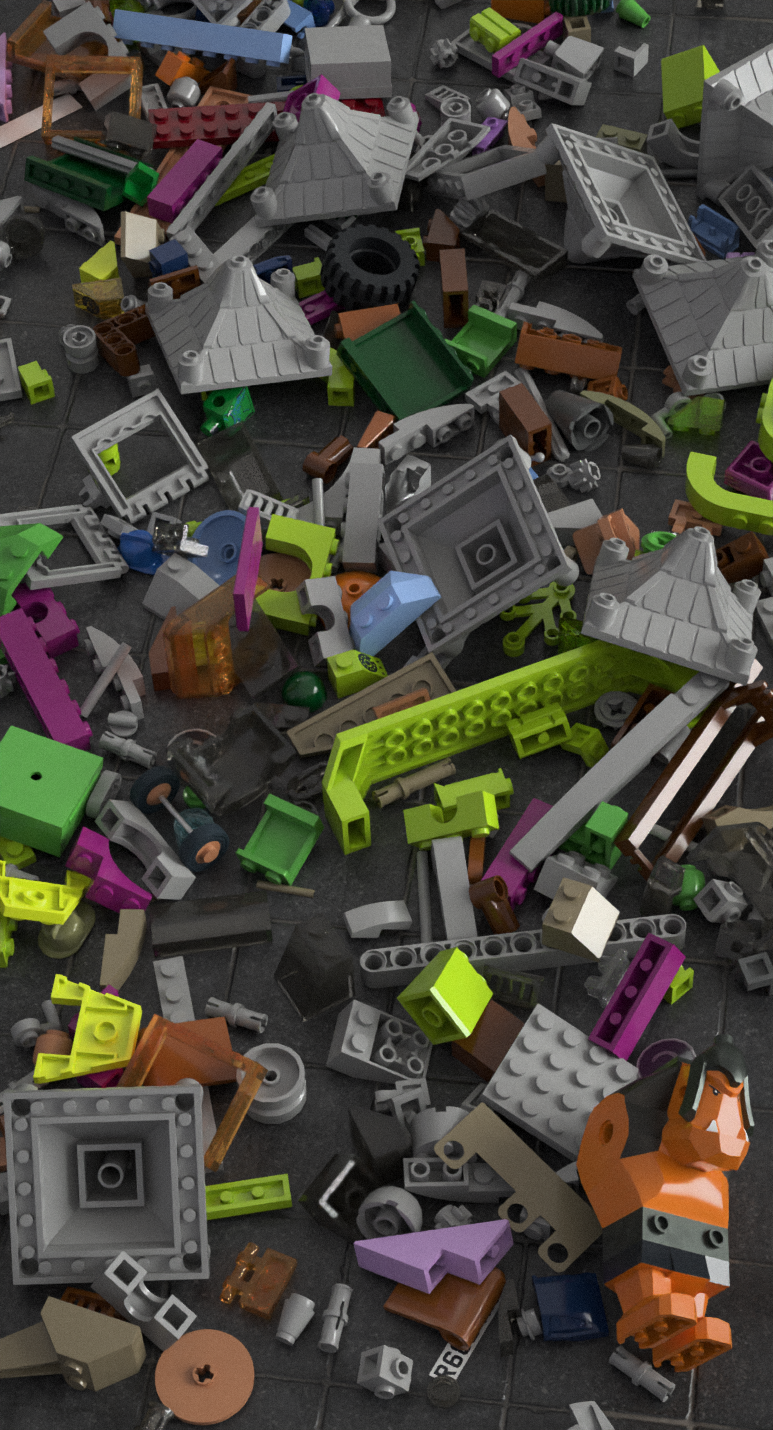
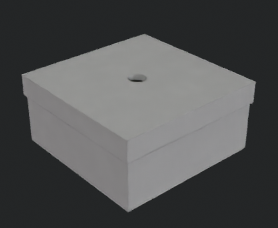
(351, 59)

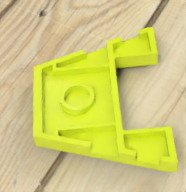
(41, 900)
(103, 1034)

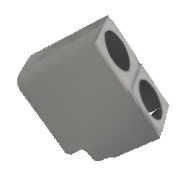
(400, 486)

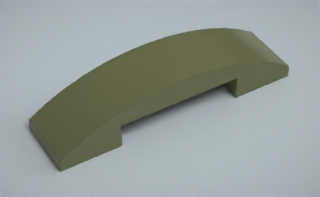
(630, 418)

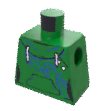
(226, 408)

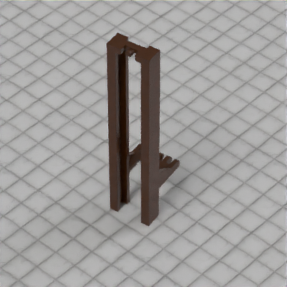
(755, 732)

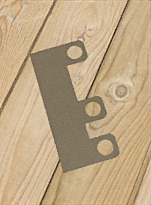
(533, 1180)

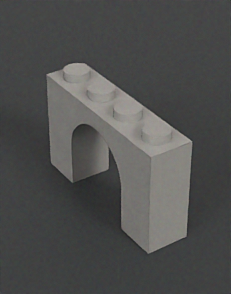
(85, 26)

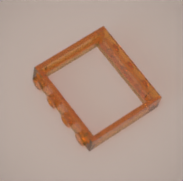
(88, 65)
(148, 1050)

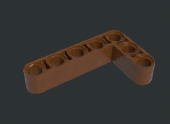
(119, 335)

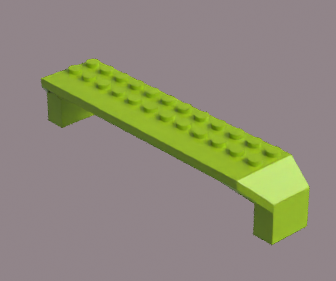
(475, 718)

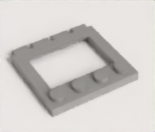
(124, 424)
(93, 535)

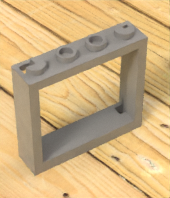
(487, 172)

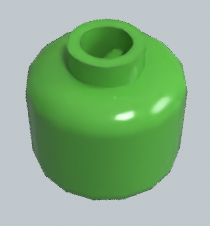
(692, 884)

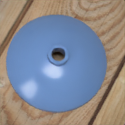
(223, 536)

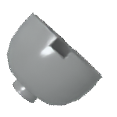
(389, 1213)

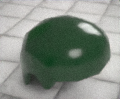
(304, 690)

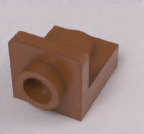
(610, 386)

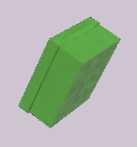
(43, 789)

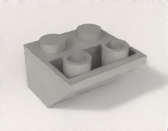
(574, 867)

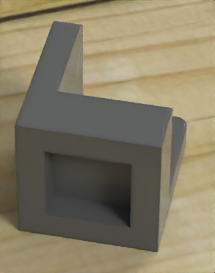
(756, 972)

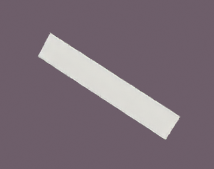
(33, 120)

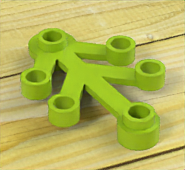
(555, 595)

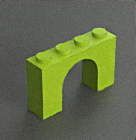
(312, 545)

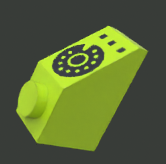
(353, 672)

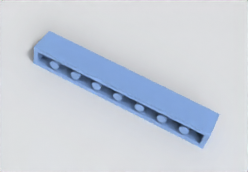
(202, 36)

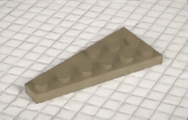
(319, 732)

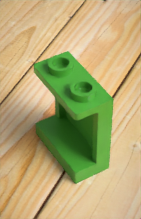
(484, 340)
(281, 841)

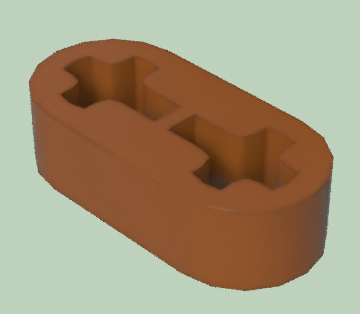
(476, 860)

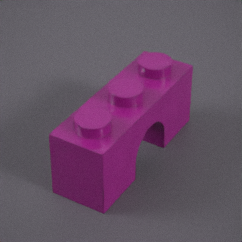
(55, 627)

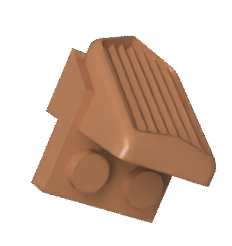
(612, 525)

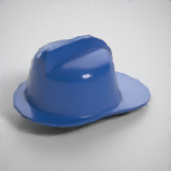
(137, 552)

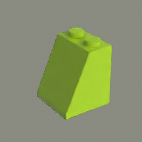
(684, 83)
(446, 997)

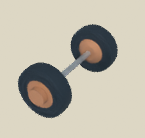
(203, 845)

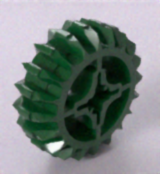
(578, 7)

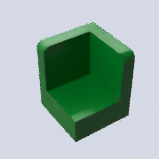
(140, 183)

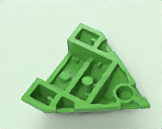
(18, 551)

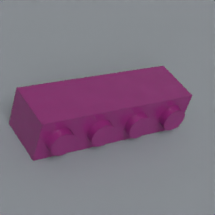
(183, 181)
(506, 866)
(637, 996)

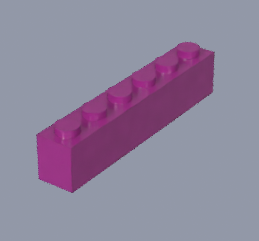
(40, 681)

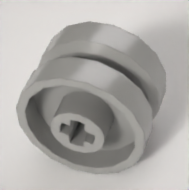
(283, 1087)

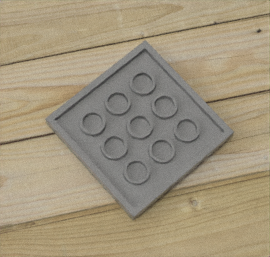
(554, 1081)

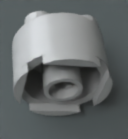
(431, 1126)

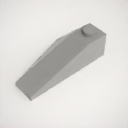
(445, 148)
(178, 585)

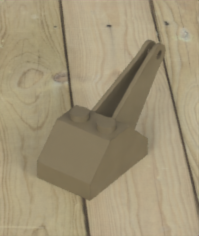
(77, 1343)

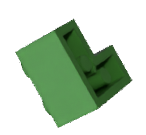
(597, 836)

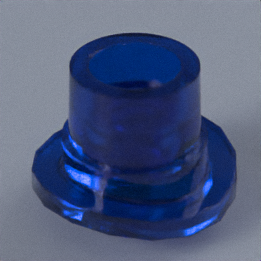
(320, 10)

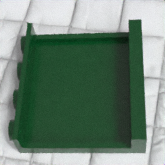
(80, 178)
(406, 365)

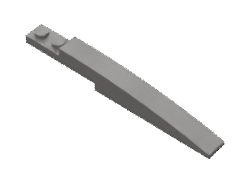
(617, 768)

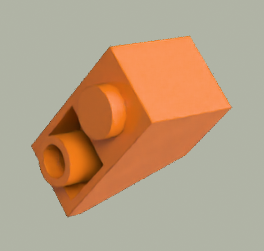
(180, 66)

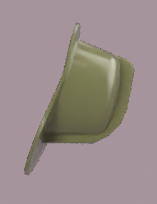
(65, 940)

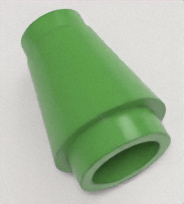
(632, 12)

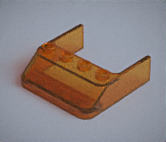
(200, 644)

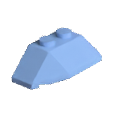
(389, 609)

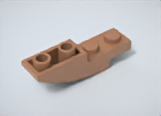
(522, 136)

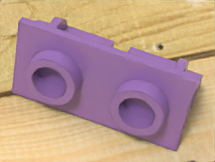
(497, 132)

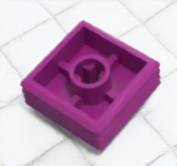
(751, 473)

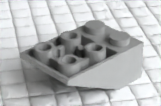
(378, 1046)

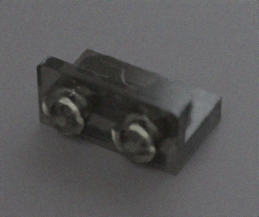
(173, 539)

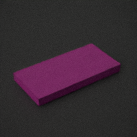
(247, 569)

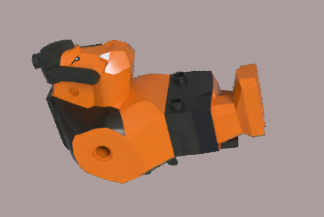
(659, 1184)

